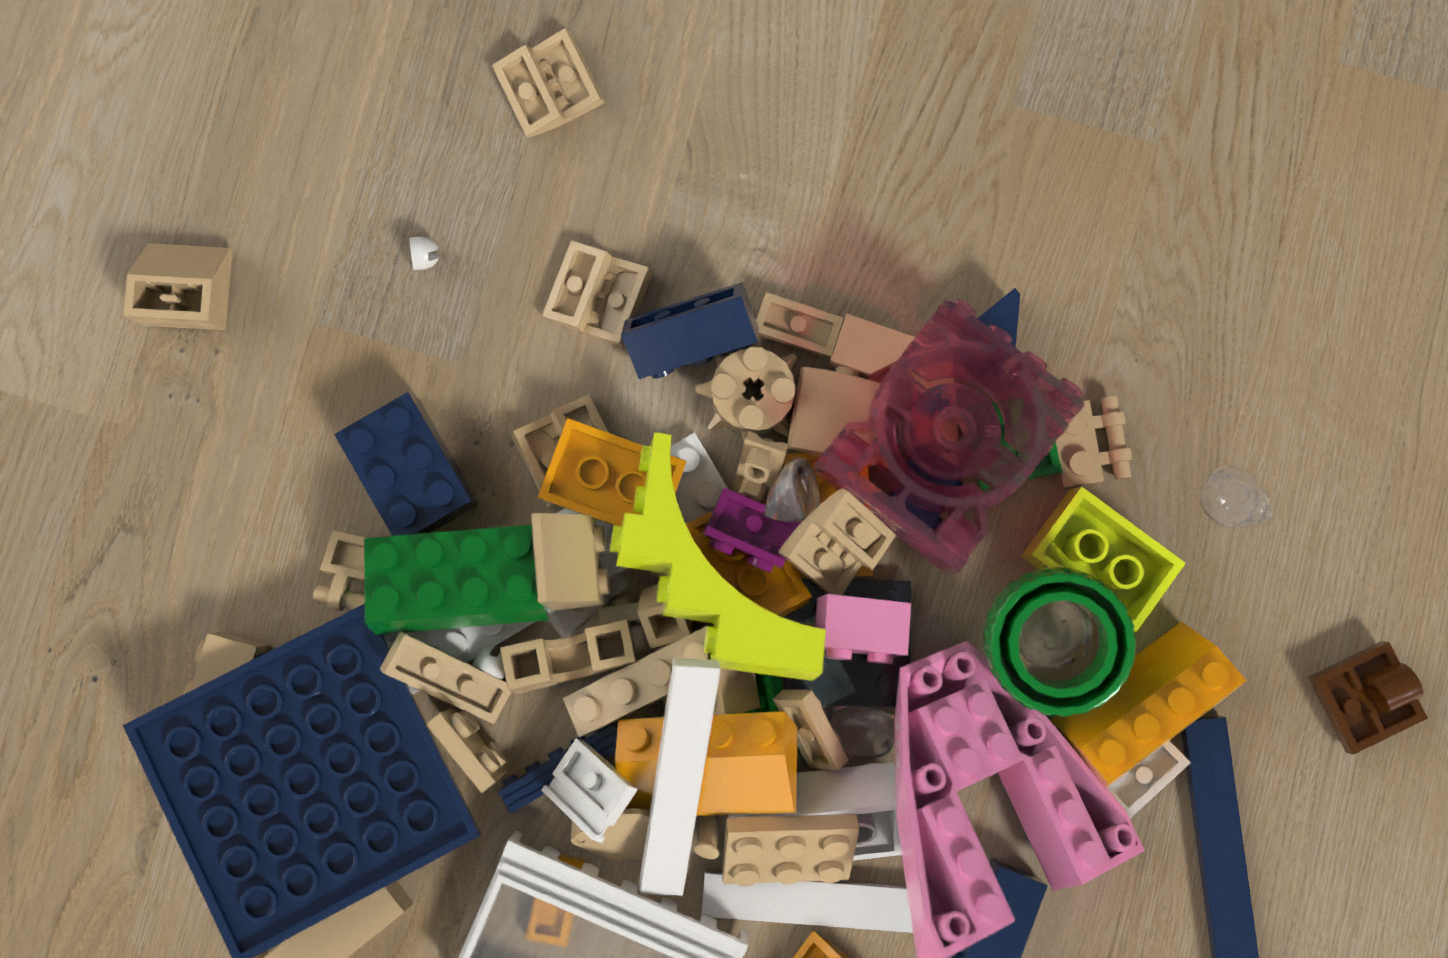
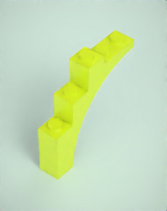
(743, 632)

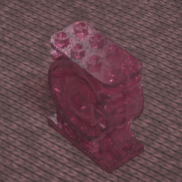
(1034, 413)

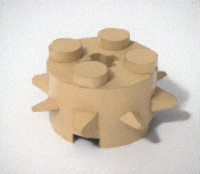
(728, 389)

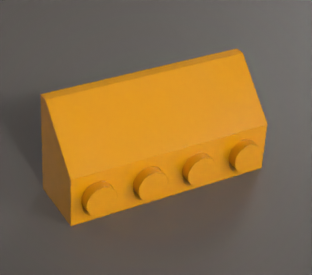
(1164, 694)
(745, 769)

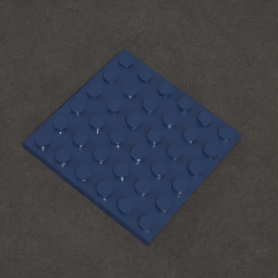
(300, 783)

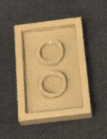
(789, 849)

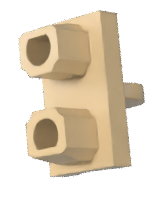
(759, 466)

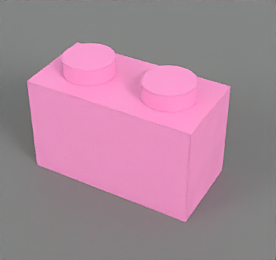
(863, 627)

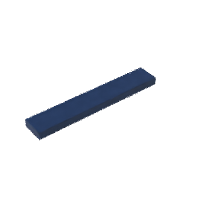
(1219, 839)

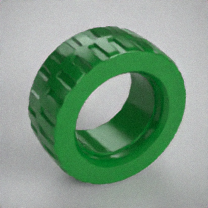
(1102, 676)

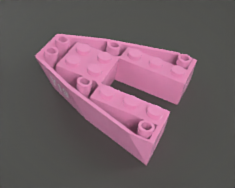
(960, 729)

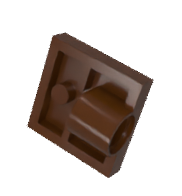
(1369, 697)

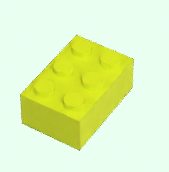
(1104, 544)

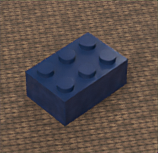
(406, 468)

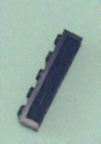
(527, 787)

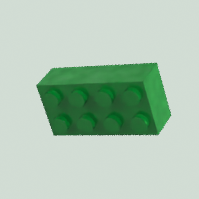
(451, 580)

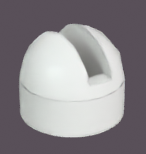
(420, 253)
(488, 662)

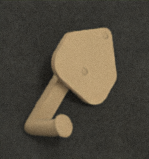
(627, 837)

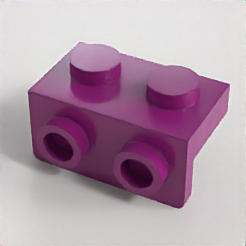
(743, 526)

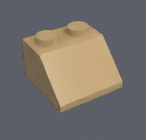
(569, 560)

